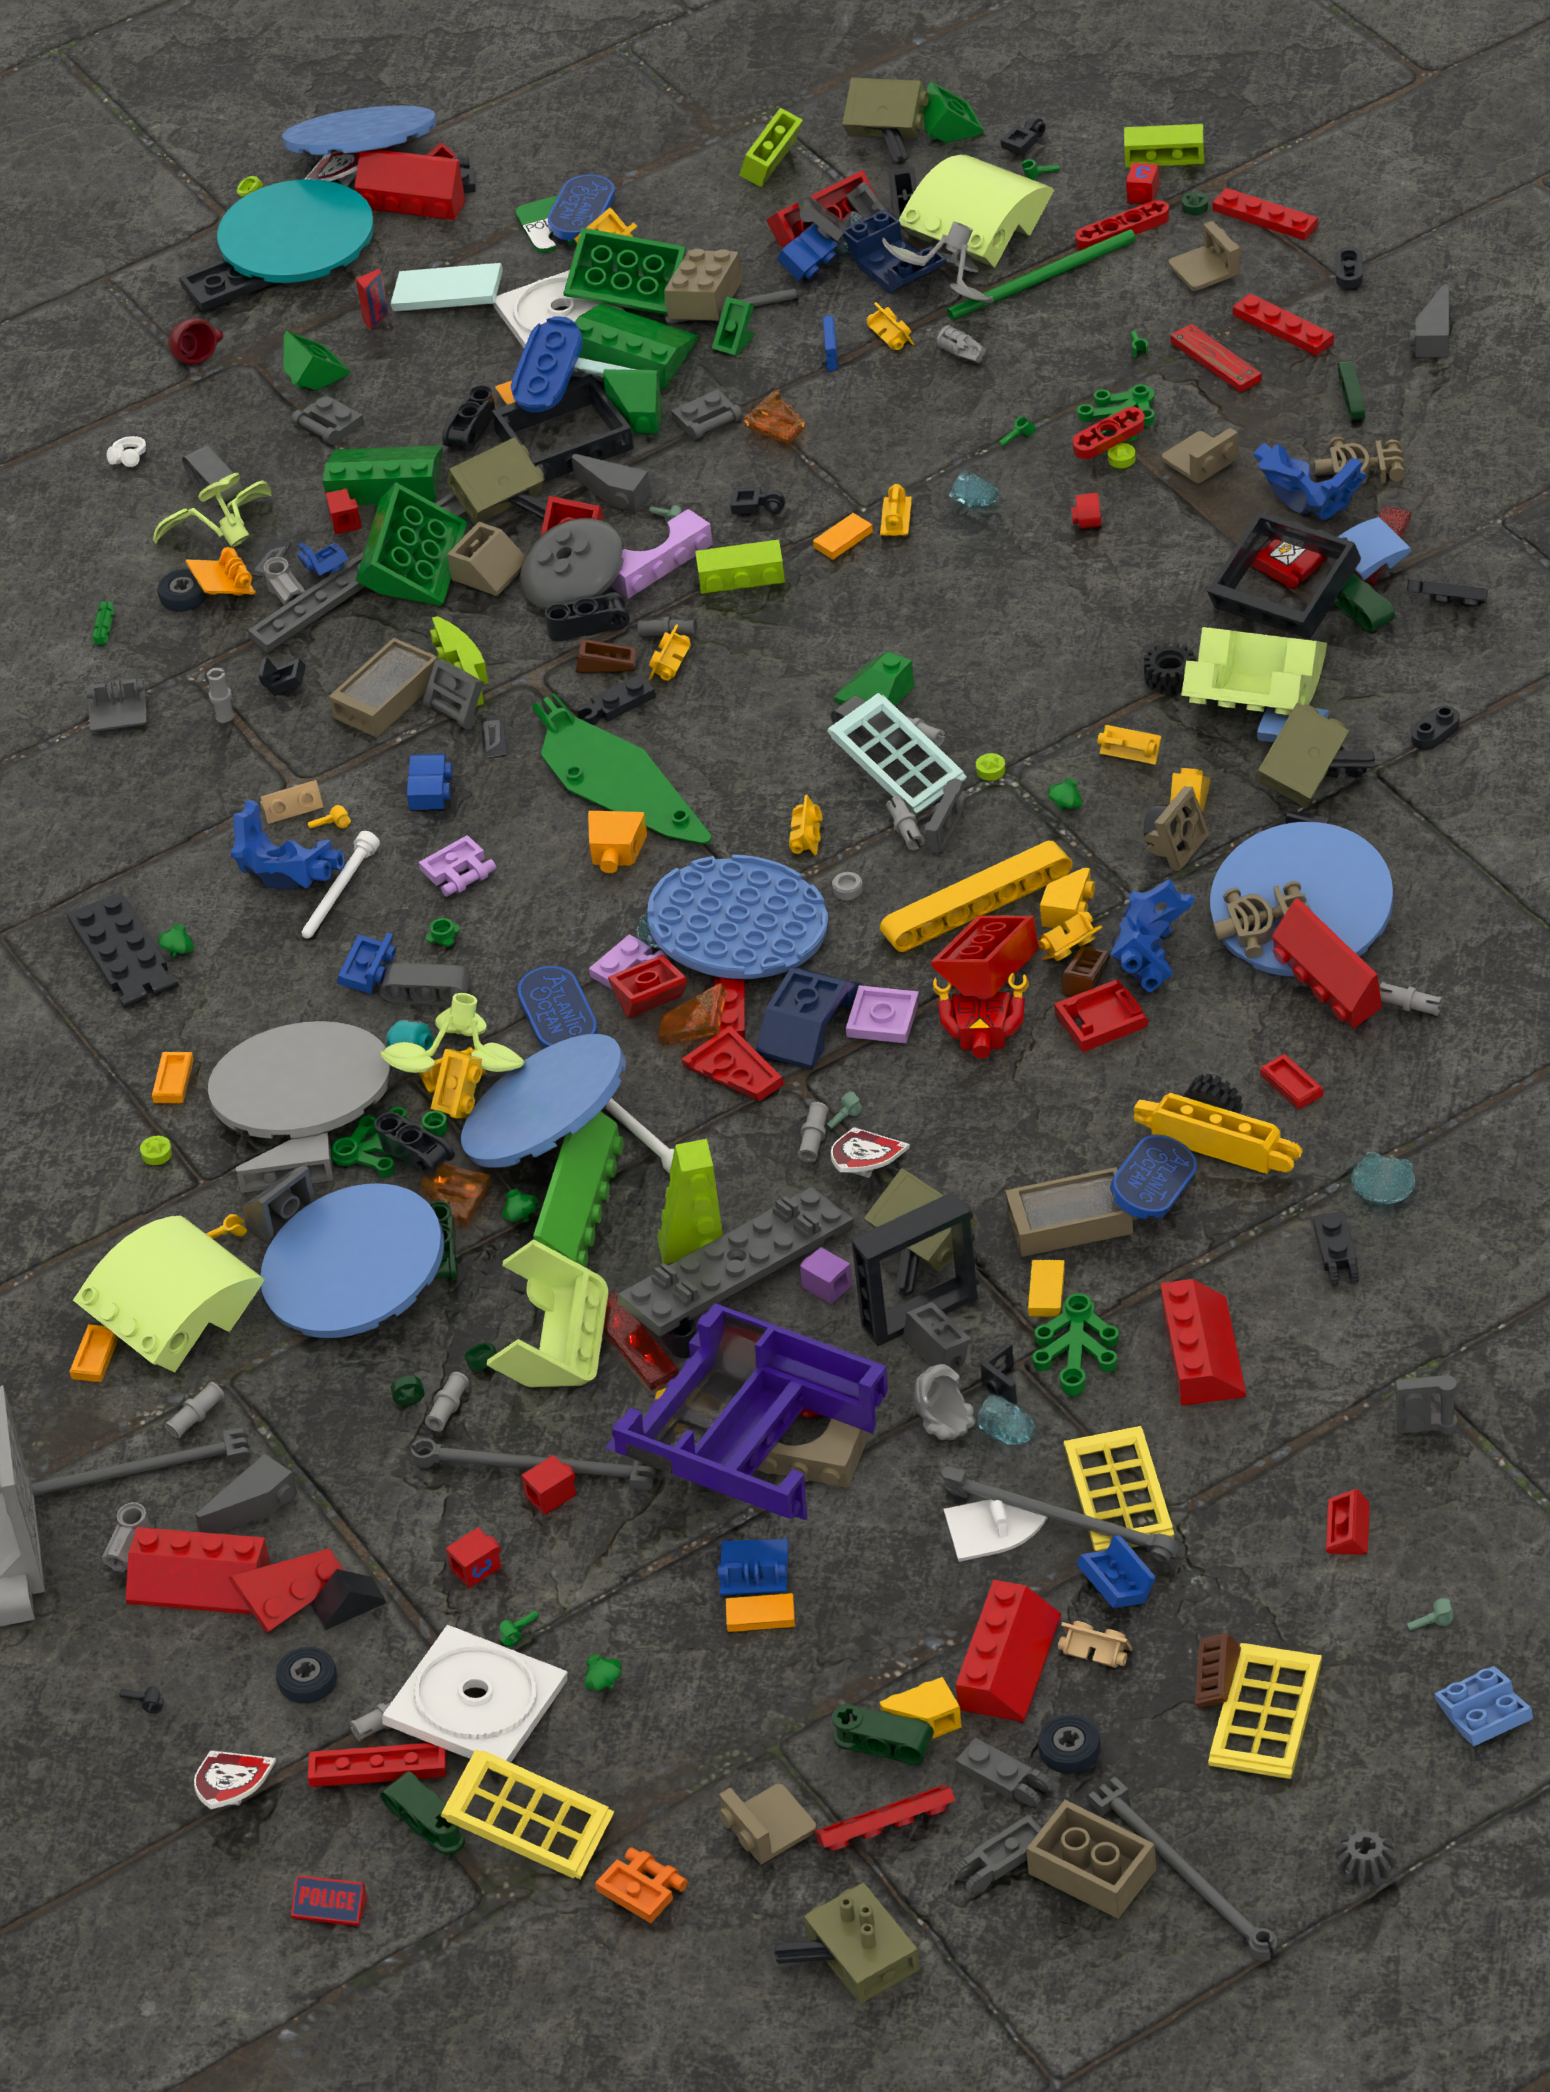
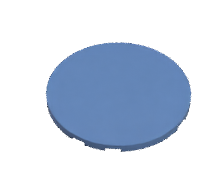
(359, 129)
(1337, 872)
(737, 917)
(543, 1100)
(352, 1260)

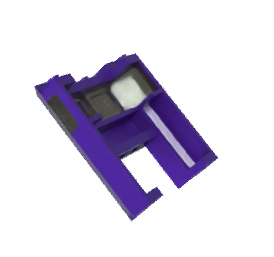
(740, 1399)

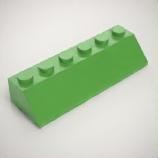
(579, 1189)

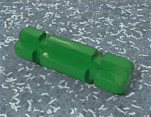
(103, 623)

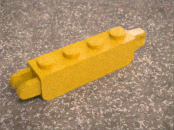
(1219, 1133)

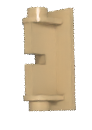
(291, 802)
(1082, 1638)

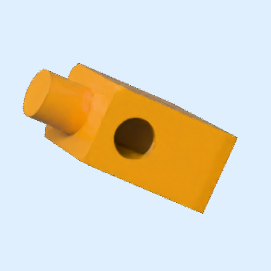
(615, 838)

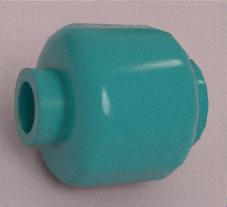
(412, 1032)

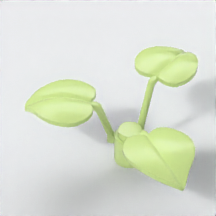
(231, 526)
(460, 1020)

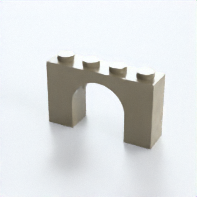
(825, 1460)

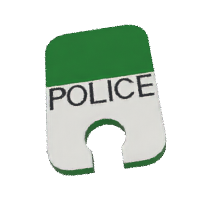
(534, 221)

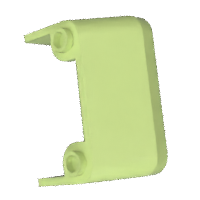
(572, 1321)

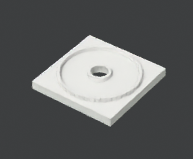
(536, 302)
(499, 1722)

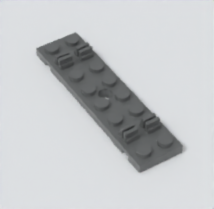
(734, 1260)

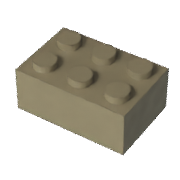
(702, 284)
(1091, 1859)

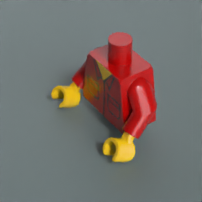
(982, 1022)

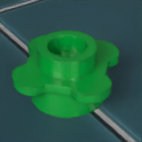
(442, 932)

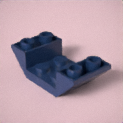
(876, 261)
(799, 1015)

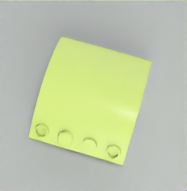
(980, 197)
(1254, 670)
(166, 1288)

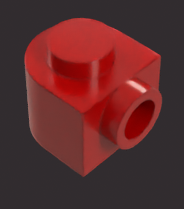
(1087, 511)

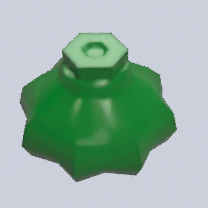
(1065, 794)
(176, 940)
(519, 1206)
(601, 1672)

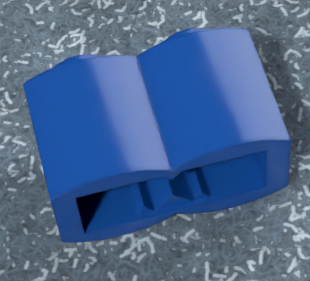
(808, 252)
(428, 781)

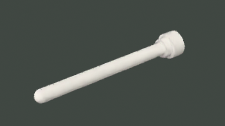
(364, 846)
(642, 1133)

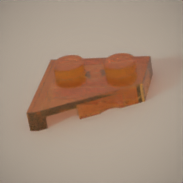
(775, 419)
(694, 1018)
(459, 1188)

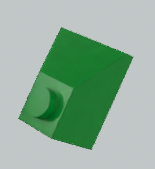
(949, 116)
(311, 363)
(636, 397)
(886, 675)

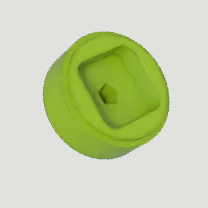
(249, 185)
(1121, 455)
(990, 767)
(156, 1150)

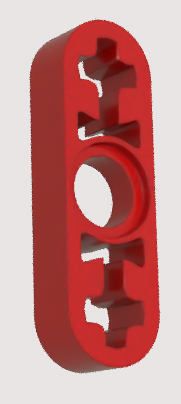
(1103, 443)

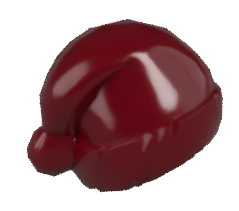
(193, 341)

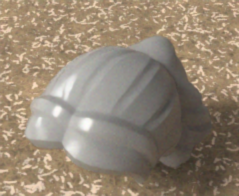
(942, 1403)

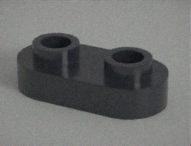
(1349, 268)
(1435, 727)

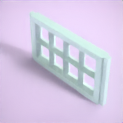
(860, 717)

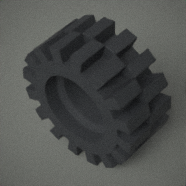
(1167, 657)
(1214, 1093)

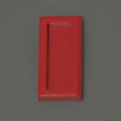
(1291, 1081)

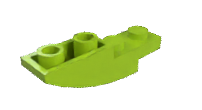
(458, 650)

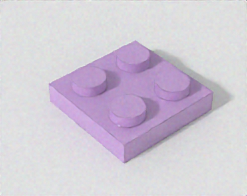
(882, 1014)

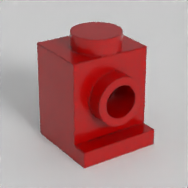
(343, 512)

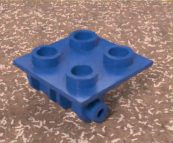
(753, 1567)

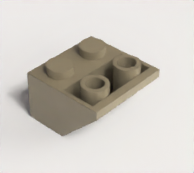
(485, 559)

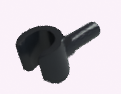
(151, 1701)

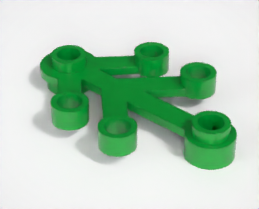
(1137, 396)
(353, 1149)
(1077, 1311)

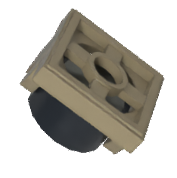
(1173, 826)

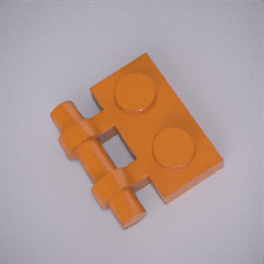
(636, 1891)

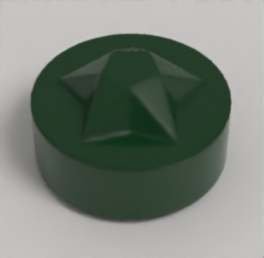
(1195, 203)
(478, 1355)
(407, 1390)

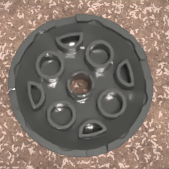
(571, 562)

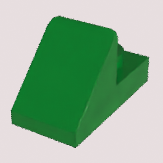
(732, 327)

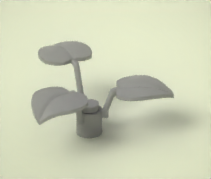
(956, 243)

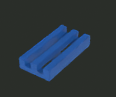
(830, 343)

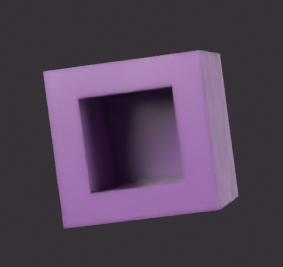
(825, 1275)

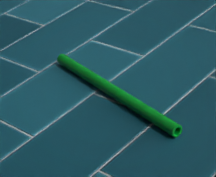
(1044, 273)

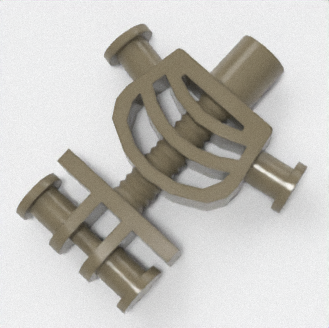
(1387, 460)
(1240, 924)

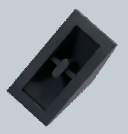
(902, 186)
(346, 1597)

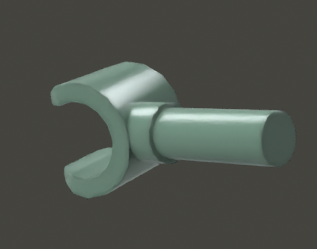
(668, 514)
(851, 1107)
(1442, 1615)

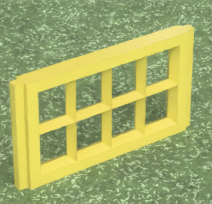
(1107, 1442)
(1252, 1761)
(468, 1786)

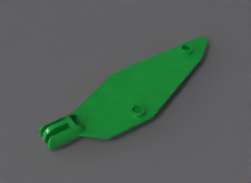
(614, 773)

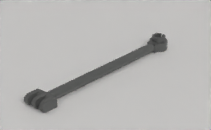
(234, 1445)
(427, 1452)
(1160, 1545)
(1115, 1801)

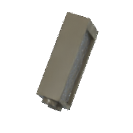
(383, 687)
(1066, 1213)

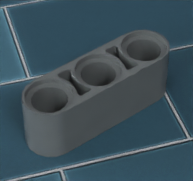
(207, 468)
(878, 722)
(424, 983)

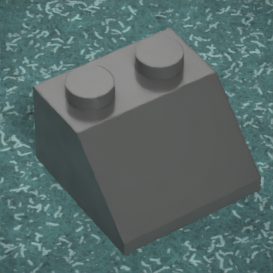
(279, 1203)

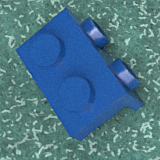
(327, 559)
(367, 963)
(1118, 1574)

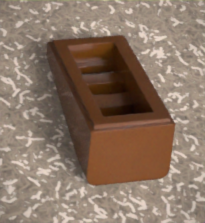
(604, 657)
(1084, 974)
(1218, 1657)

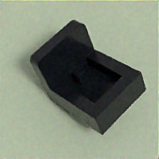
(283, 677)

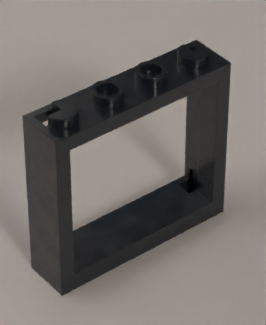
(599, 447)
(1265, 526)
(898, 1235)

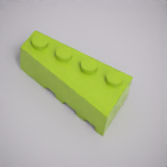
(691, 1205)

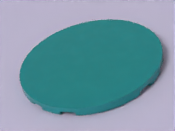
(295, 230)

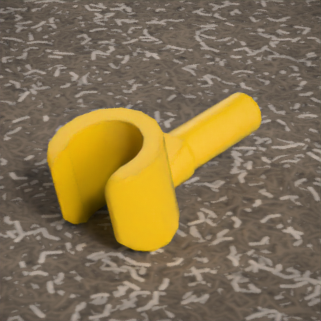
(337, 814)
(230, 1225)

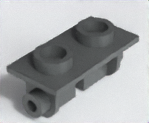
(864, 200)

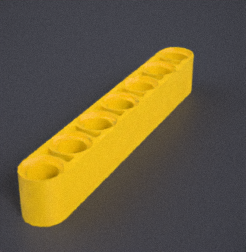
(975, 896)

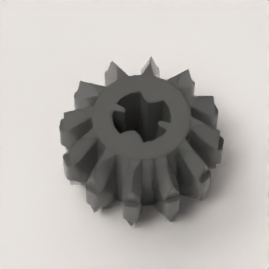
(1365, 1856)

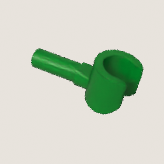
(1032, 171)
(1138, 344)
(1022, 426)
(510, 1631)

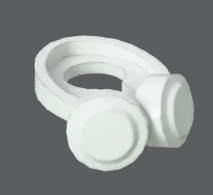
(129, 457)

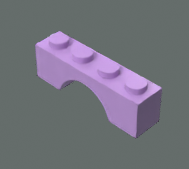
(642, 568)

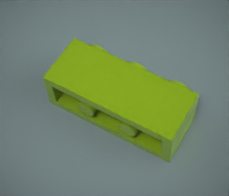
(1164, 145)
(770, 147)
(740, 566)

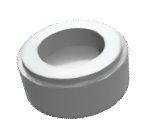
(847, 886)

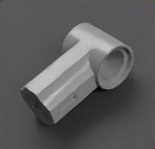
(281, 580)
(129, 1518)

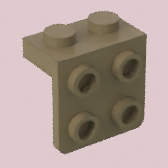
(1210, 263)
(1203, 455)
(767, 1821)

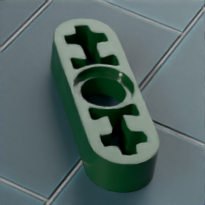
(1351, 390)

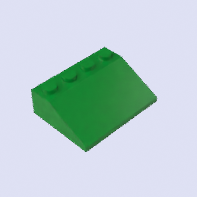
(622, 270)
(633, 342)
(373, 471)
(410, 547)

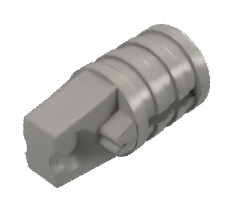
(964, 348)

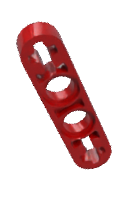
(1149, 216)

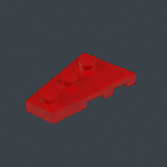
(734, 1064)
(284, 1587)

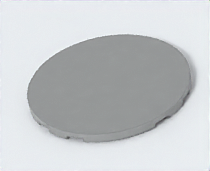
(299, 1079)

